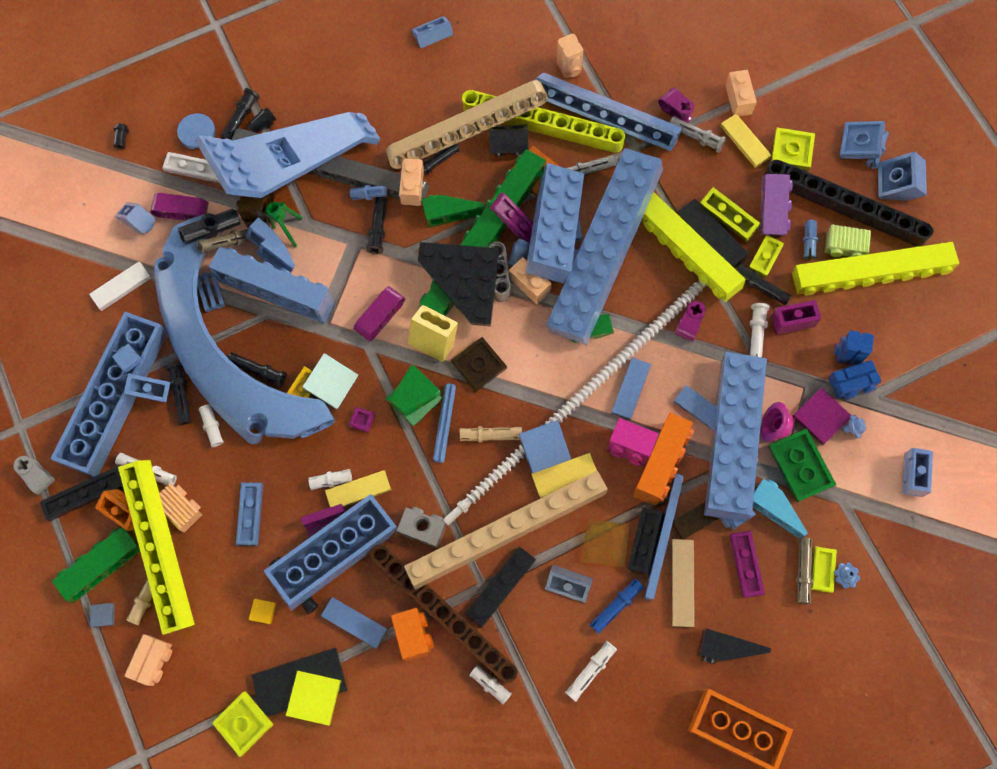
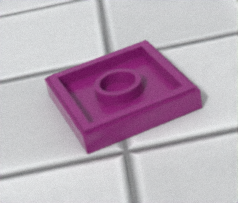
(822, 416)

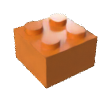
(412, 635)

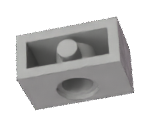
(431, 536)

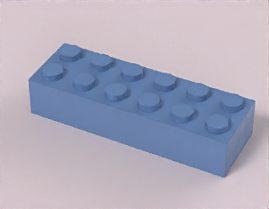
(555, 223)
(272, 284)
(330, 551)

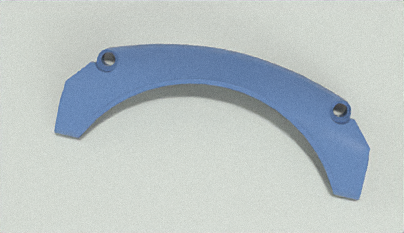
(230, 391)

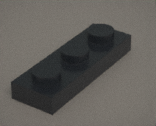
(646, 541)

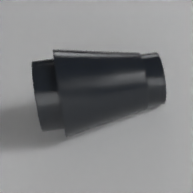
(262, 120)

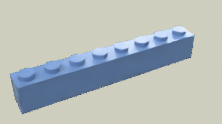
(610, 112)

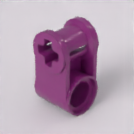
(676, 104)
(690, 323)

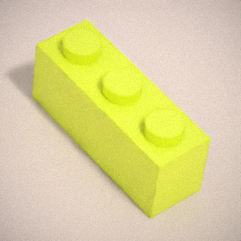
(730, 214)

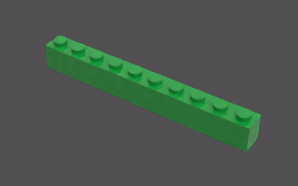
(488, 225)

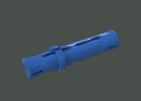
(617, 605)

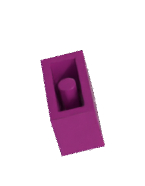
(795, 317)

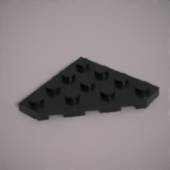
(465, 276)

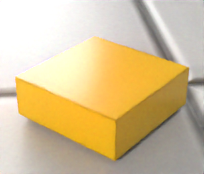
(262, 611)

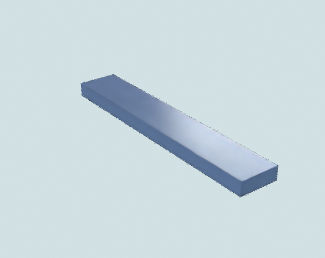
(663, 538)

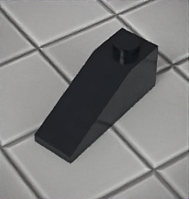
(723, 647)

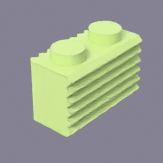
(847, 241)

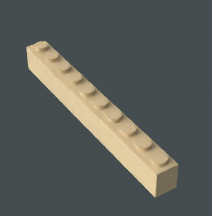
(505, 530)

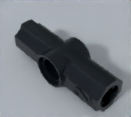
(200, 229)

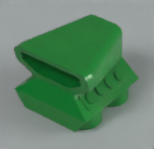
(414, 396)

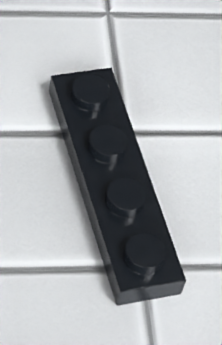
(80, 494)
(500, 586)

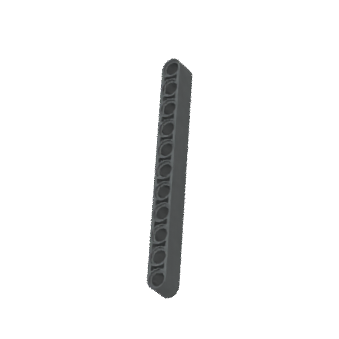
(352, 172)

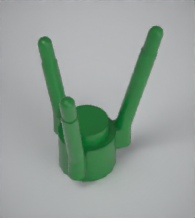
(276, 212)

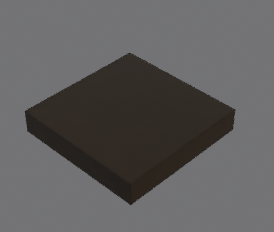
(479, 364)

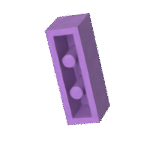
(775, 204)

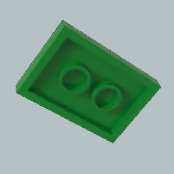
(802, 465)

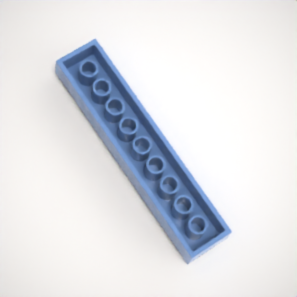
(605, 246)

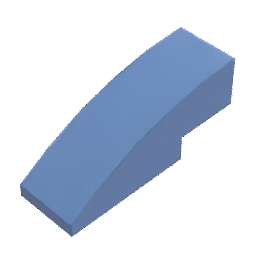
(270, 246)

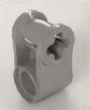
(35, 475)

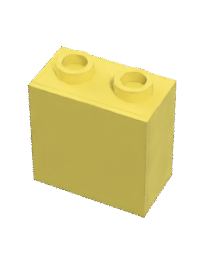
(432, 333)

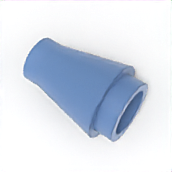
(519, 250)

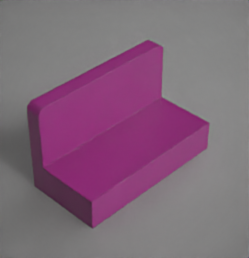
(318, 520)

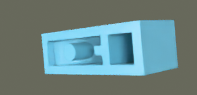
(773, 504)

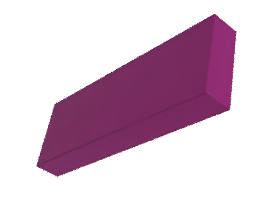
(513, 217)
(746, 564)

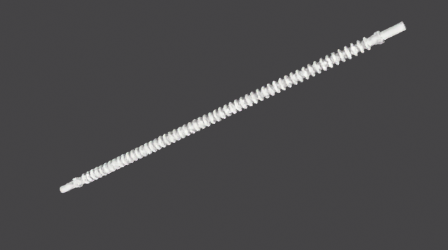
(583, 394)

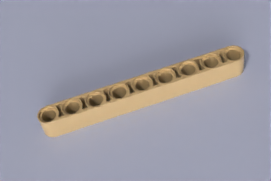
(467, 123)

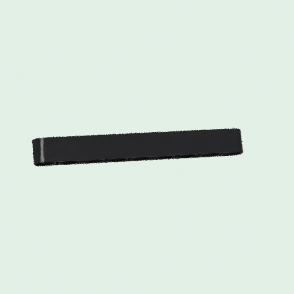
(857, 202)

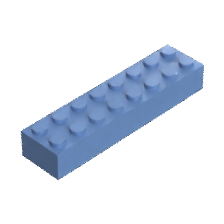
(103, 404)
(736, 437)

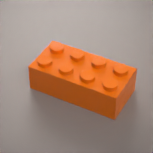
(661, 463)
(740, 730)

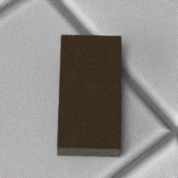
(692, 521)

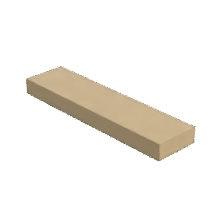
(682, 583)

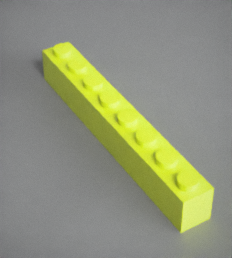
(692, 249)
(875, 268)
(156, 546)

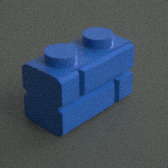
(853, 348)
(855, 379)

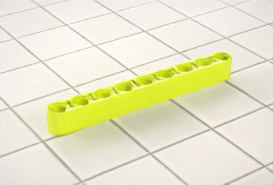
(553, 120)

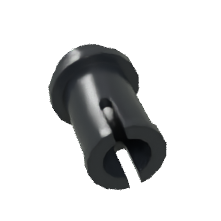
(121, 131)

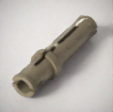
(233, 238)
(804, 578)

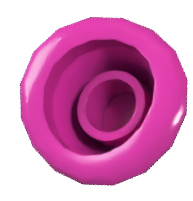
(776, 422)

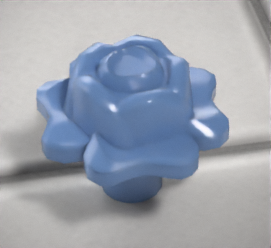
(855, 426)
(847, 575)

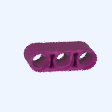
(178, 206)
(379, 313)

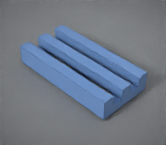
(205, 277)

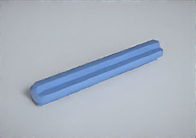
(444, 423)

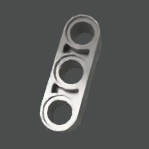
(502, 280)

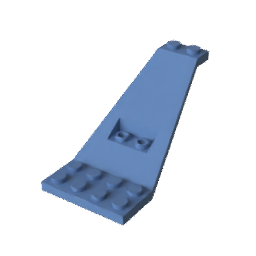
(275, 158)

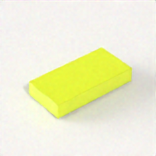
(823, 569)

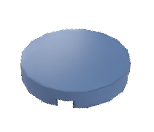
(193, 126)

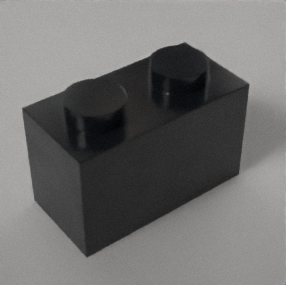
(508, 139)

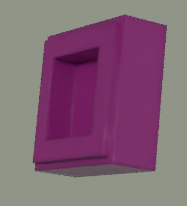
(362, 419)

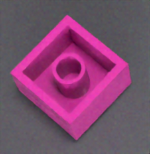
(632, 442)

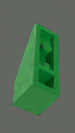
(447, 209)

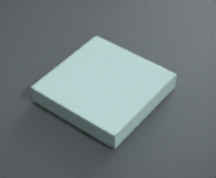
(330, 381)

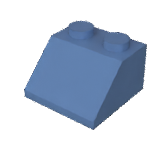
(902, 177)

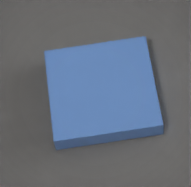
(862, 140)
(544, 446)

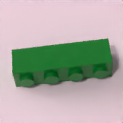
(96, 565)

